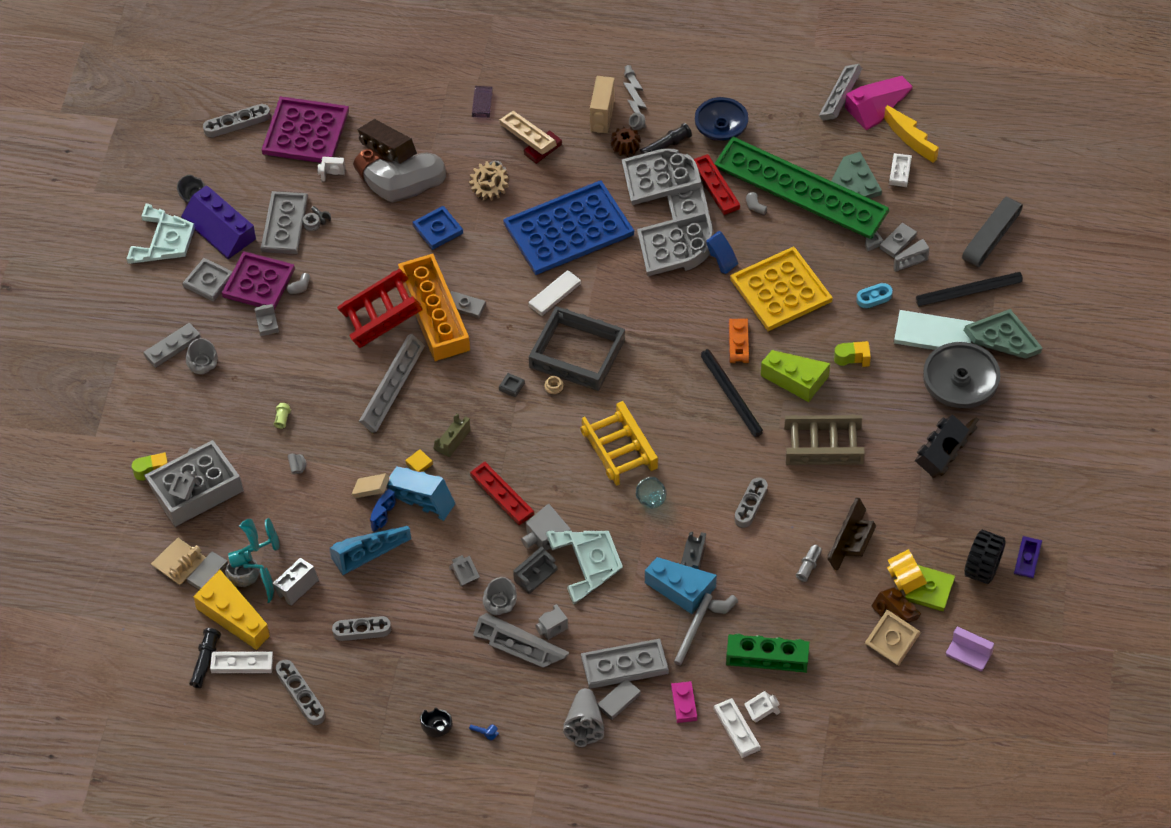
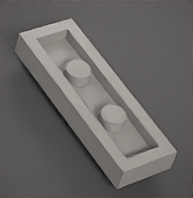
(171, 345)

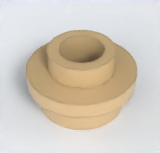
(553, 381)

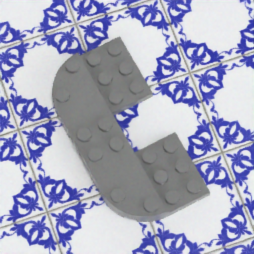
(684, 238)

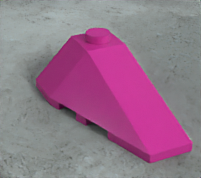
(869, 101)

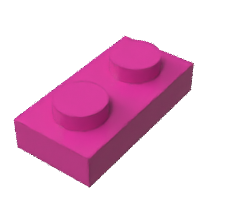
(684, 702)

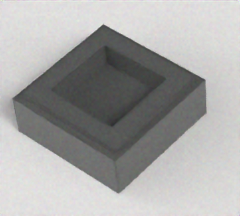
(511, 385)

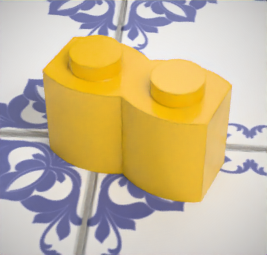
(906, 571)

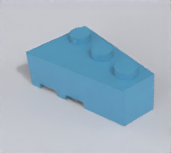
(422, 490)
(680, 583)

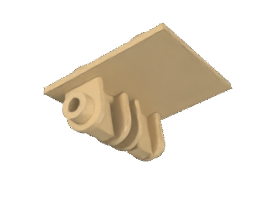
(178, 561)

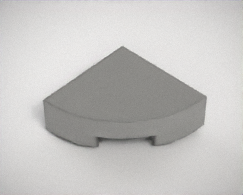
(874, 242)

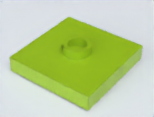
(935, 592)

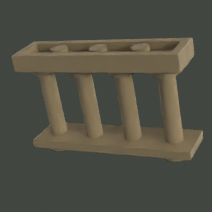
(824, 455)

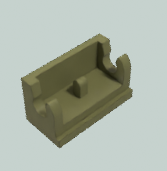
(453, 436)

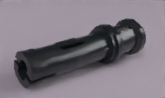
(671, 138)
(205, 648)

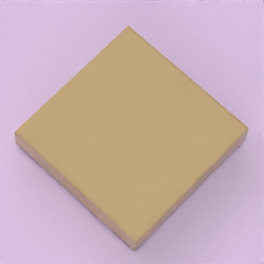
(892, 637)

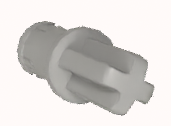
(808, 563)

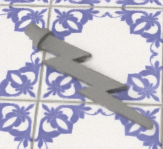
(634, 84)

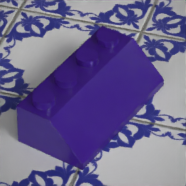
(219, 222)

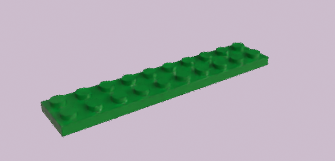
(802, 187)

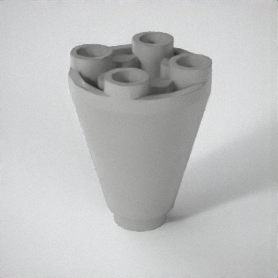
(584, 720)

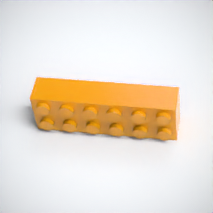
(439, 317)

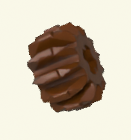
(625, 141)

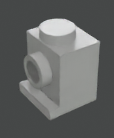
(552, 623)

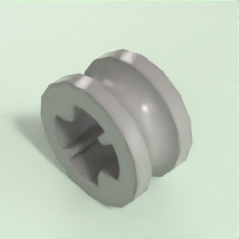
(311, 226)

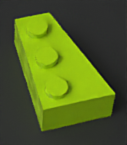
(795, 373)

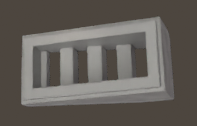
(913, 255)

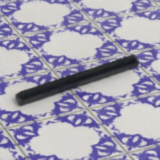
(969, 288)
(731, 393)

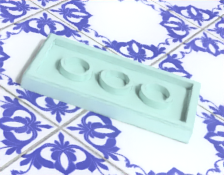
(929, 330)

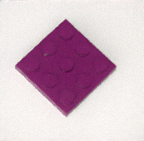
(258, 280)

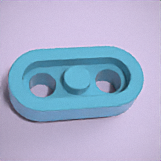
(873, 295)

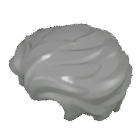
(201, 356)
(242, 577)
(500, 596)

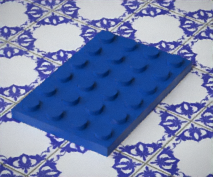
(568, 227)

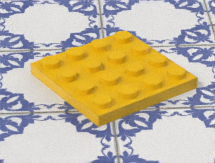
(781, 288)

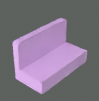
(970, 649)

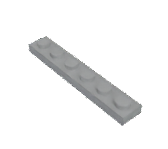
(391, 383)

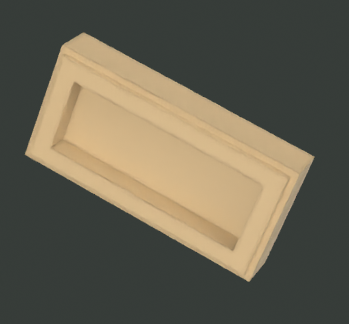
(370, 485)

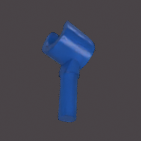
(490, 733)

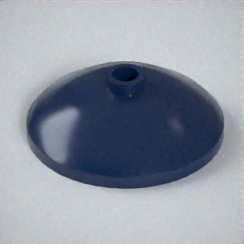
(721, 118)

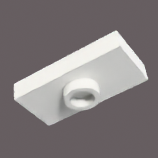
(900, 170)

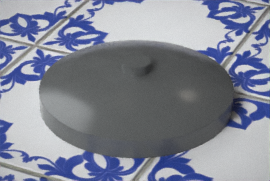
(961, 375)

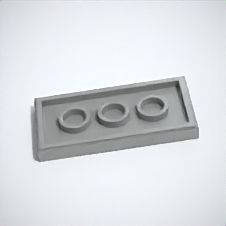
(284, 222)
(624, 663)

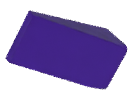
(1028, 557)

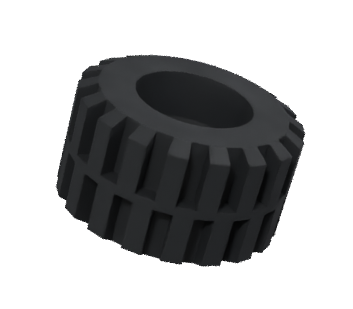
(984, 556)

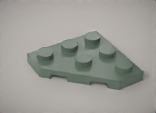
(856, 176)
(1005, 334)

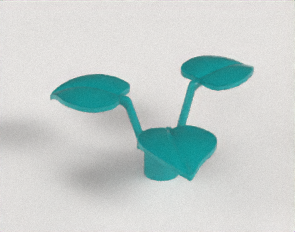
(243, 556)

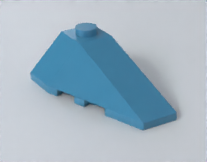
(361, 549)

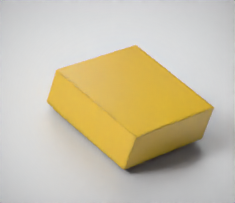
(419, 461)

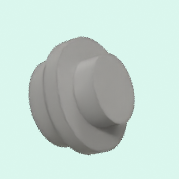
(637, 121)

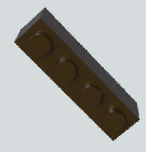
(386, 141)

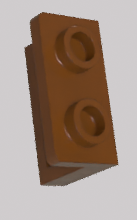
(897, 604)

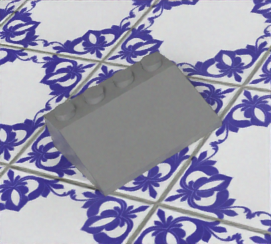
(216, 477)

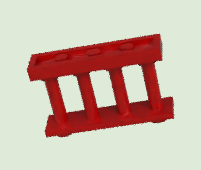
(388, 320)

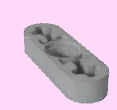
(751, 510)
(354, 623)

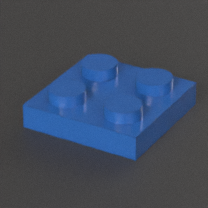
(437, 227)

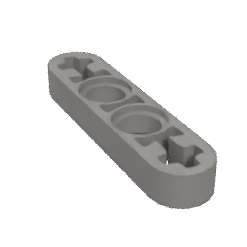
(237, 123)
(298, 693)

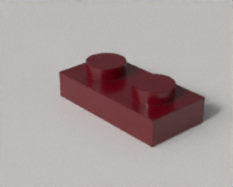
(535, 156)

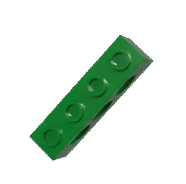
(775, 660)

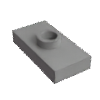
(898, 240)
(468, 305)

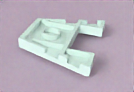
(170, 238)
(595, 555)

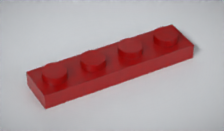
(716, 185)
(502, 493)

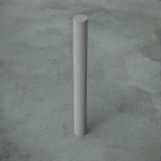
(693, 629)

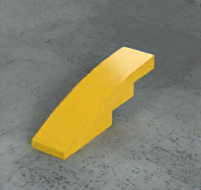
(909, 134)

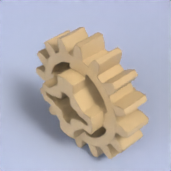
(482, 184)

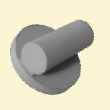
(297, 463)

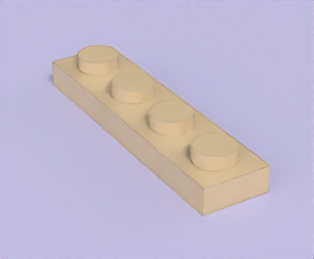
(528, 132)

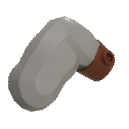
(402, 180)

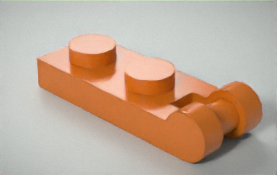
(738, 340)

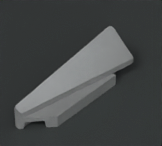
(517, 641)

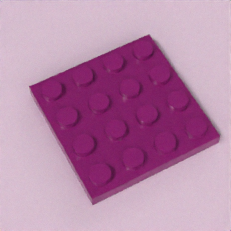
(305, 129)

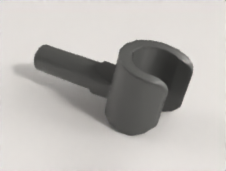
(322, 215)

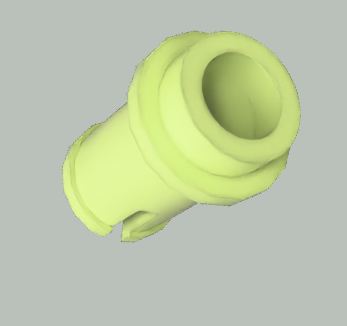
(282, 413)

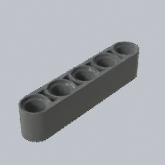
(992, 231)

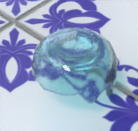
(651, 492)

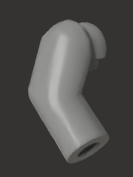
(754, 205)
(299, 286)
(723, 607)

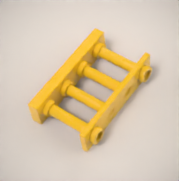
(631, 429)

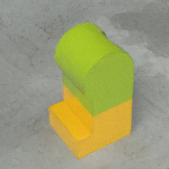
(852, 353)
(145, 465)

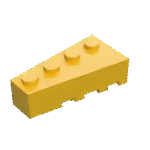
(230, 609)

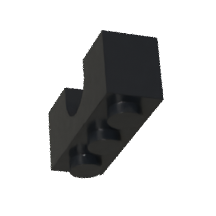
(932, 456)

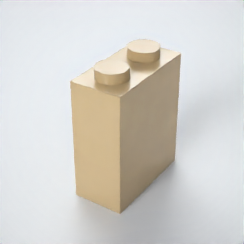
(602, 104)

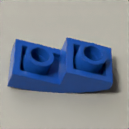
(722, 251)
(379, 513)

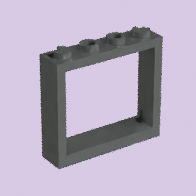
(568, 371)

